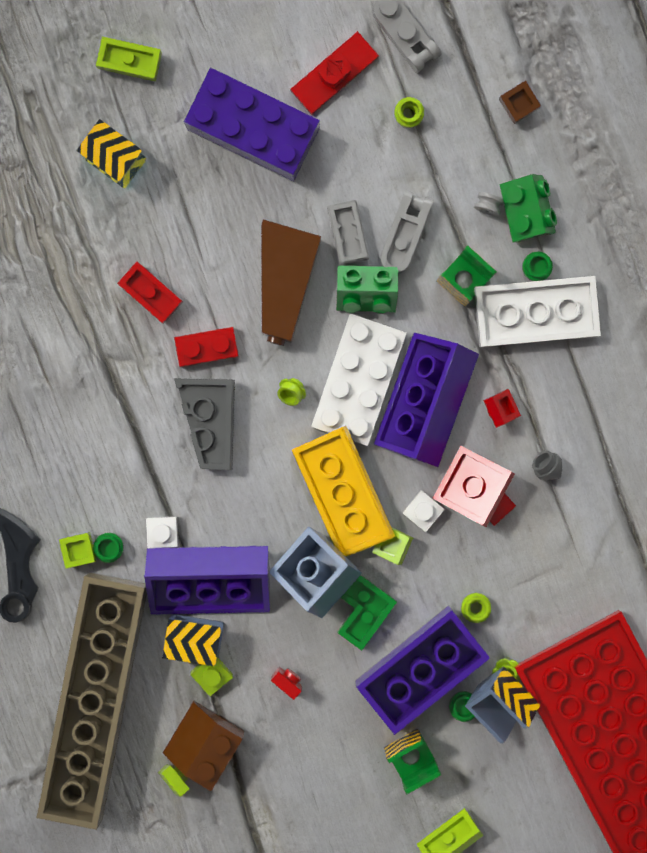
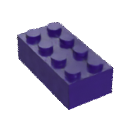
(252, 124)
(421, 670)

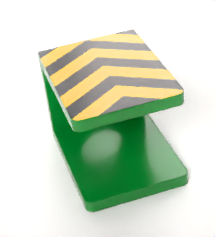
(472, 263)
(417, 773)

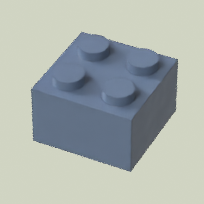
(315, 572)

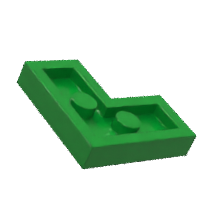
(369, 611)

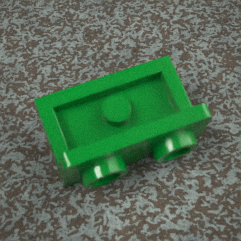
(528, 207)
(367, 289)

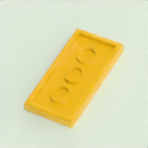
(343, 492)

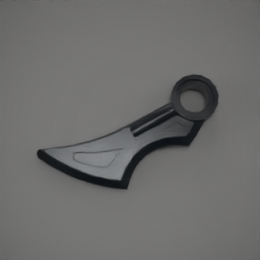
(18, 546)

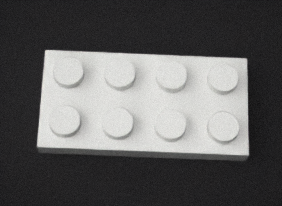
(537, 311)
(359, 378)

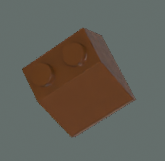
(203, 745)

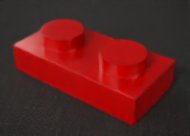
(150, 292)
(206, 347)

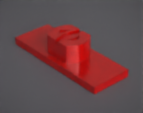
(334, 73)

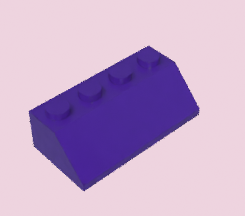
(426, 398)
(208, 580)

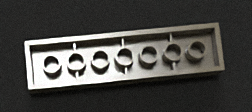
(92, 701)

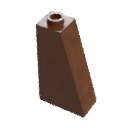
(285, 272)

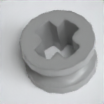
(489, 204)

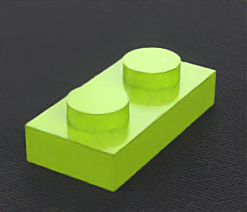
(128, 59)
(452, 836)

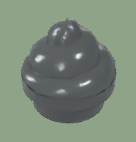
(547, 466)

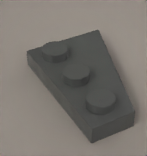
(210, 419)

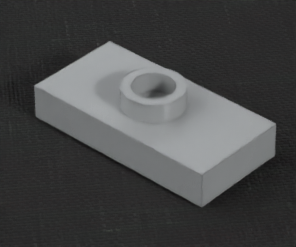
(348, 232)

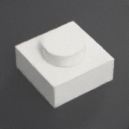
(423, 511)
(162, 532)

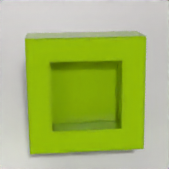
(394, 548)
(77, 550)
(211, 677)
(174, 779)

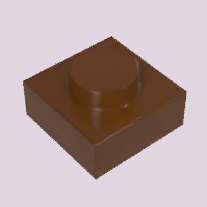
(519, 102)

